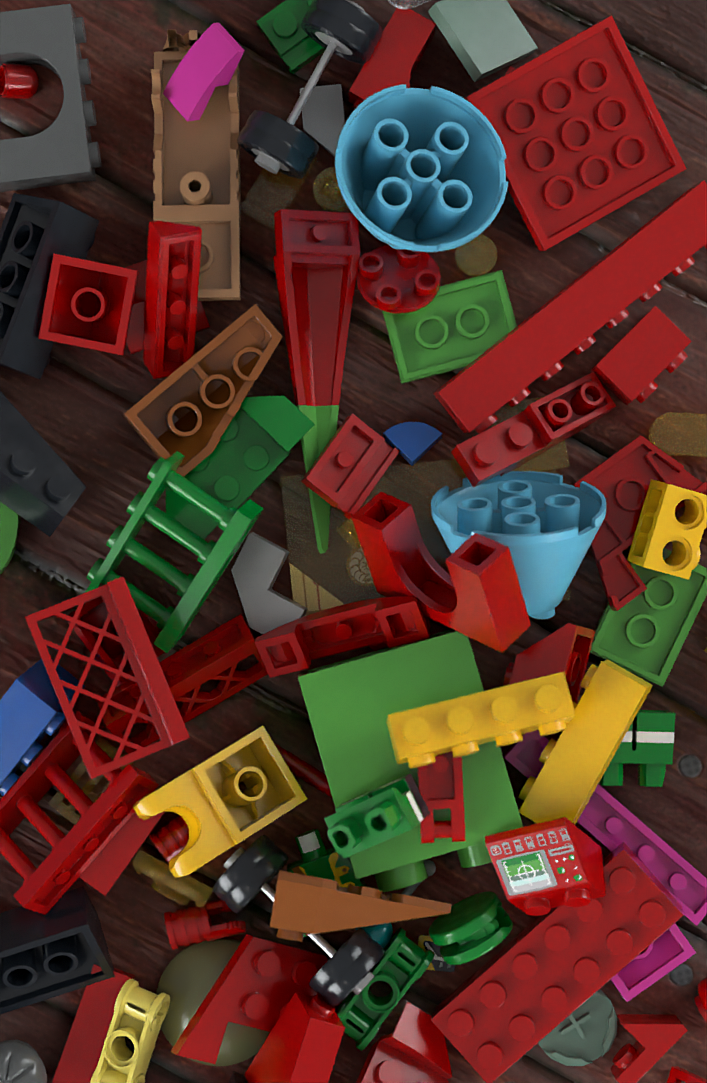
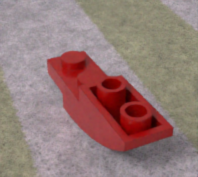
(533, 430)

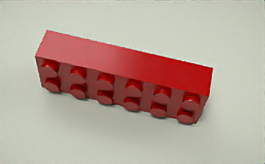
(555, 967)

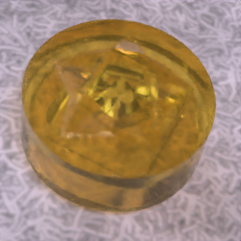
(327, 191)

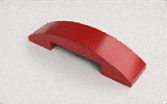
(341, 629)

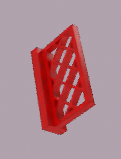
(141, 659)

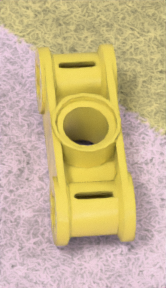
(136, 1016)

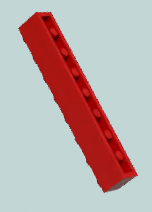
(577, 312)

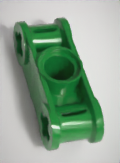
(400, 967)

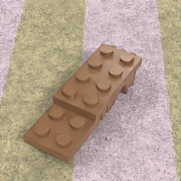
(200, 171)

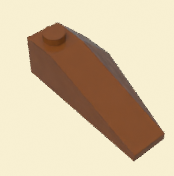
(204, 394)
(322, 906)

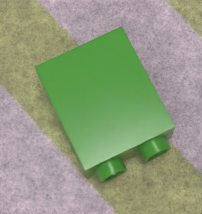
(349, 718)

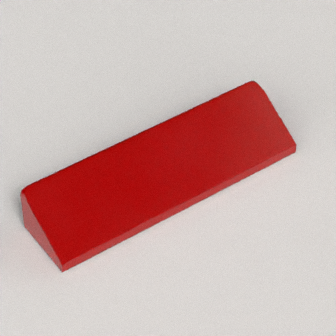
(171, 296)

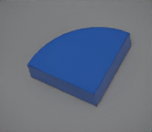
(412, 439)

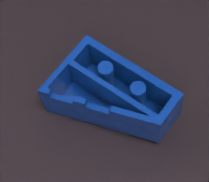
(26, 716)

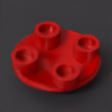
(398, 279)

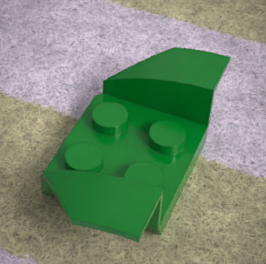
(243, 460)

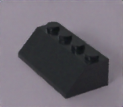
(28, 239)
(51, 951)

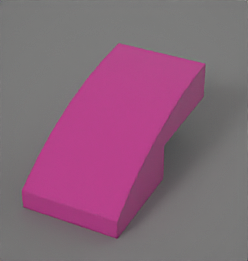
(204, 67)

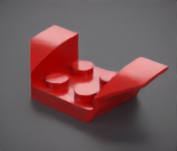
(409, 1054)

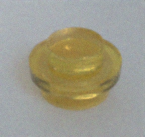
(476, 256)

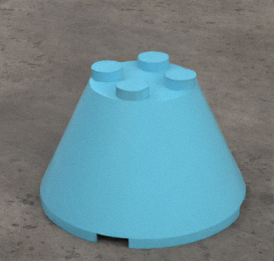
(421, 168)
(536, 517)

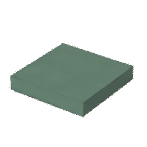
(483, 34)

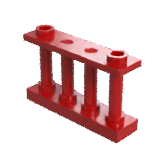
(87, 838)

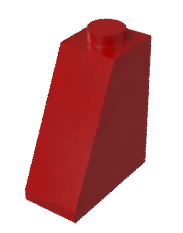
(300, 1044)

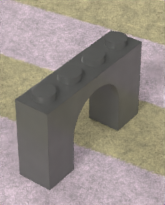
(64, 150)

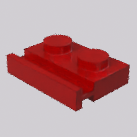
(350, 466)

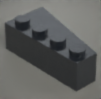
(32, 474)

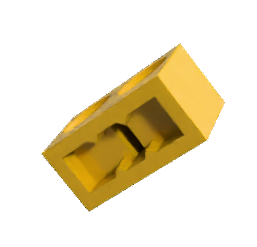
(659, 526)

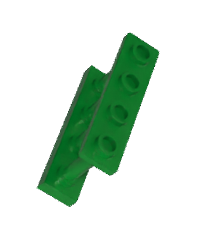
(212, 555)

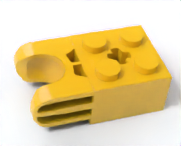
(216, 807)

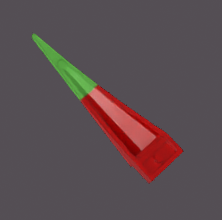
(316, 288)

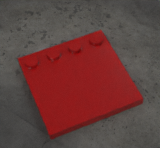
(578, 133)

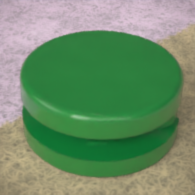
(471, 928)

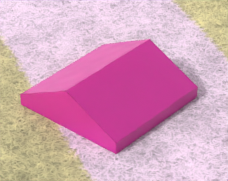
(653, 963)

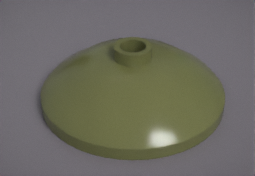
(188, 982)

